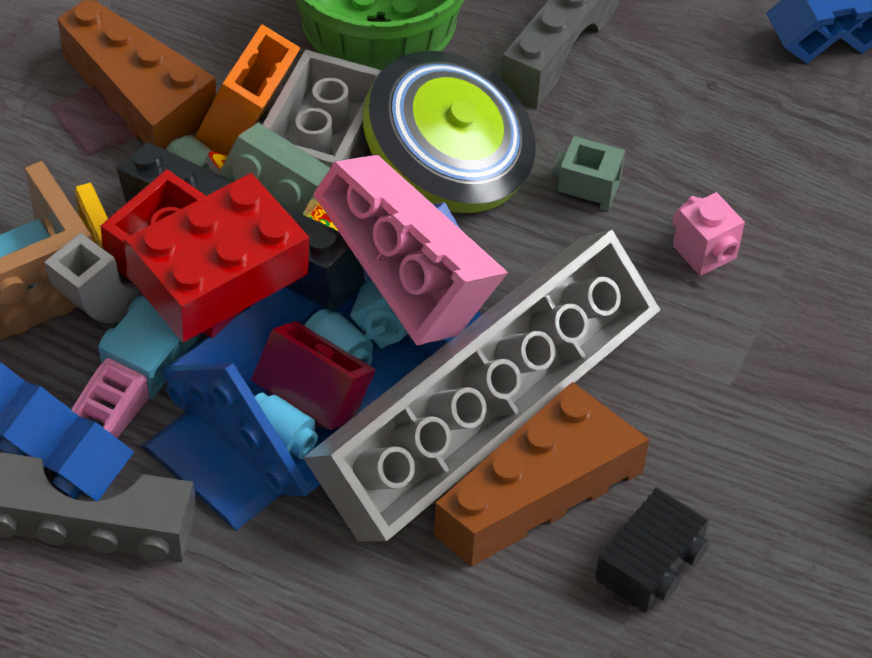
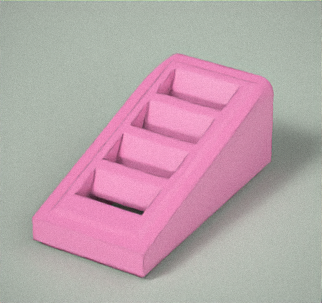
(117, 386)

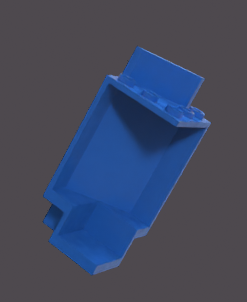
(224, 434)

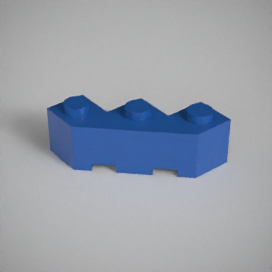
(814, 25)
(72, 448)

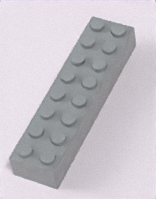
(481, 387)

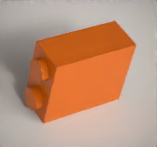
(247, 89)

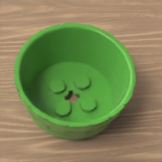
(412, 26)

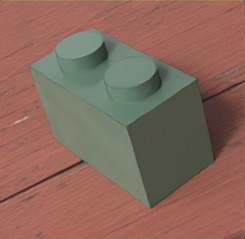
(278, 165)

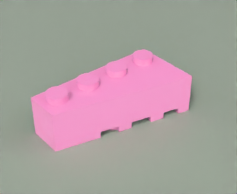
(408, 248)

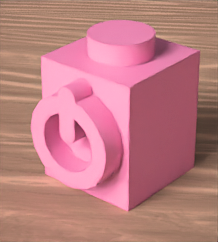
(707, 232)

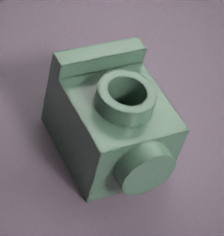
(589, 171)

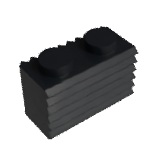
(652, 550)

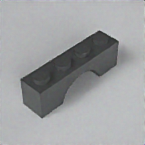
(538, 53)
(144, 520)

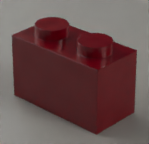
(313, 375)

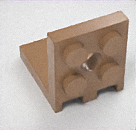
(20, 269)

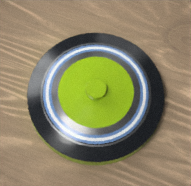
(450, 130)

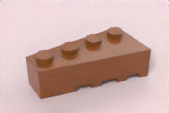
(137, 75)
(538, 473)

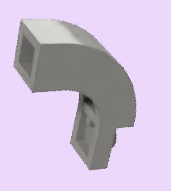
(91, 280)

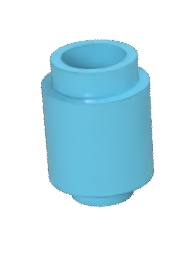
(341, 333)
(290, 424)

